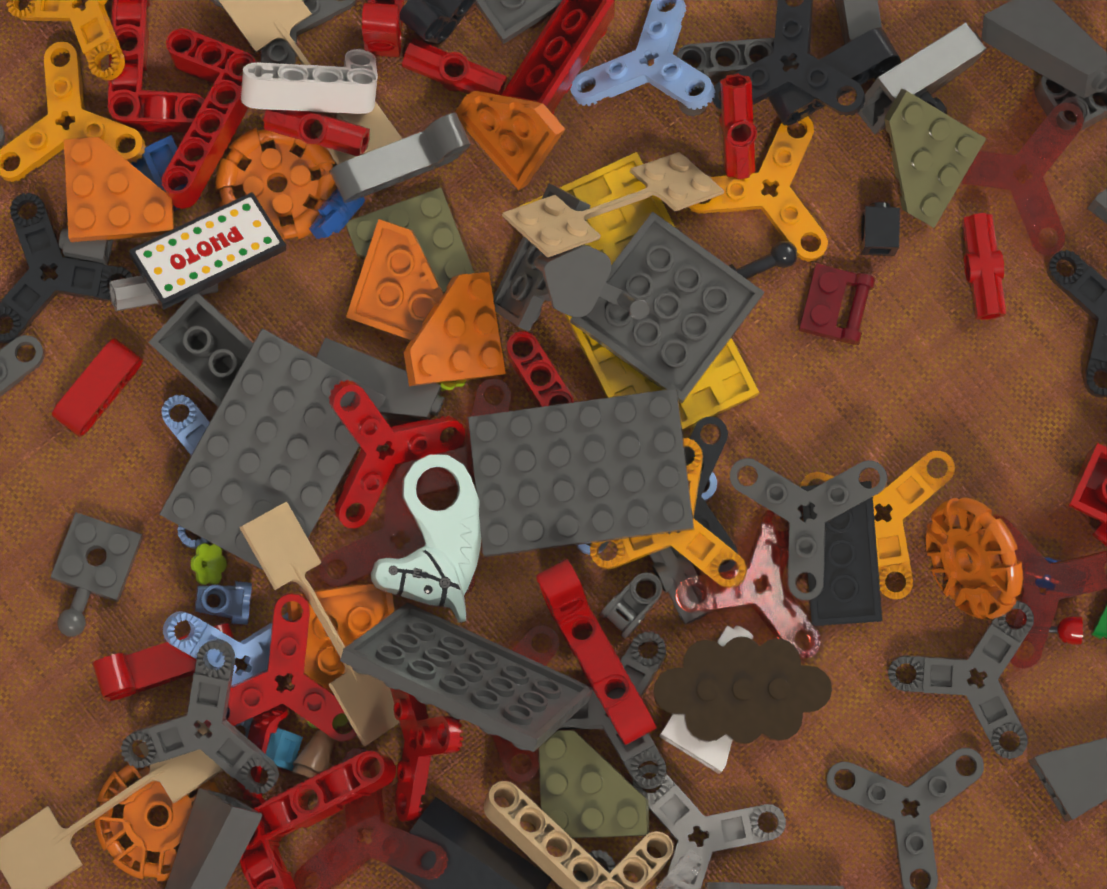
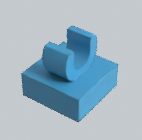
(283, 748)

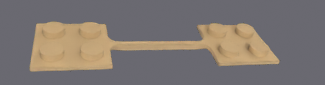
(273, 19)
(558, 228)
(286, 557)
(42, 851)

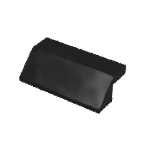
(473, 855)

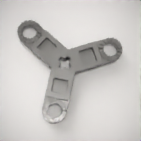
(723, 829)

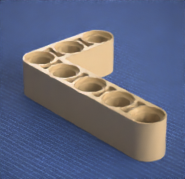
(573, 855)

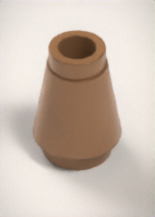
(314, 756)

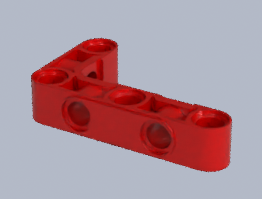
(382, 27)
(152, 109)
(595, 655)
(290, 811)

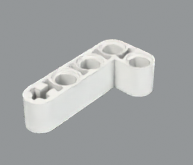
(313, 86)

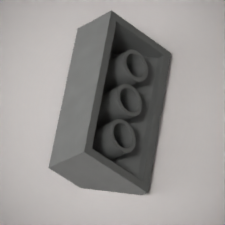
(203, 346)

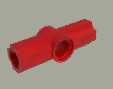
(434, 63)
(737, 110)
(335, 134)
(984, 266)

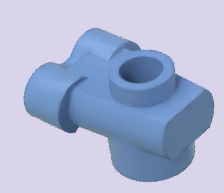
(233, 601)

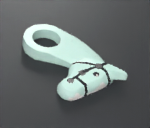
(452, 538)

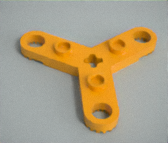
(90, 26)
(64, 99)
(783, 210)
(904, 497)
(696, 545)

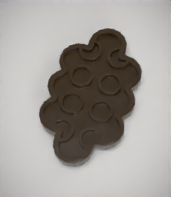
(742, 690)

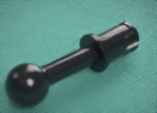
(782, 255)

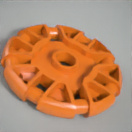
(278, 163)
(956, 533)
(138, 826)

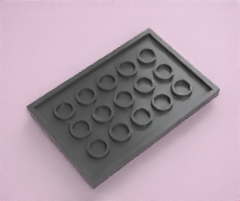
(266, 447)
(581, 473)
(467, 676)

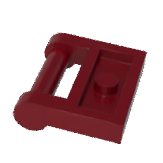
(825, 300)

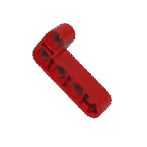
(146, 669)

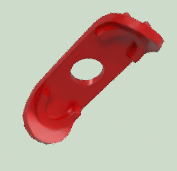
(259, 734)

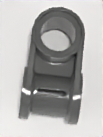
(631, 605)

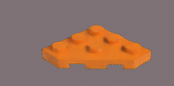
(511, 132)
(110, 195)
(394, 283)
(458, 335)
(352, 613)

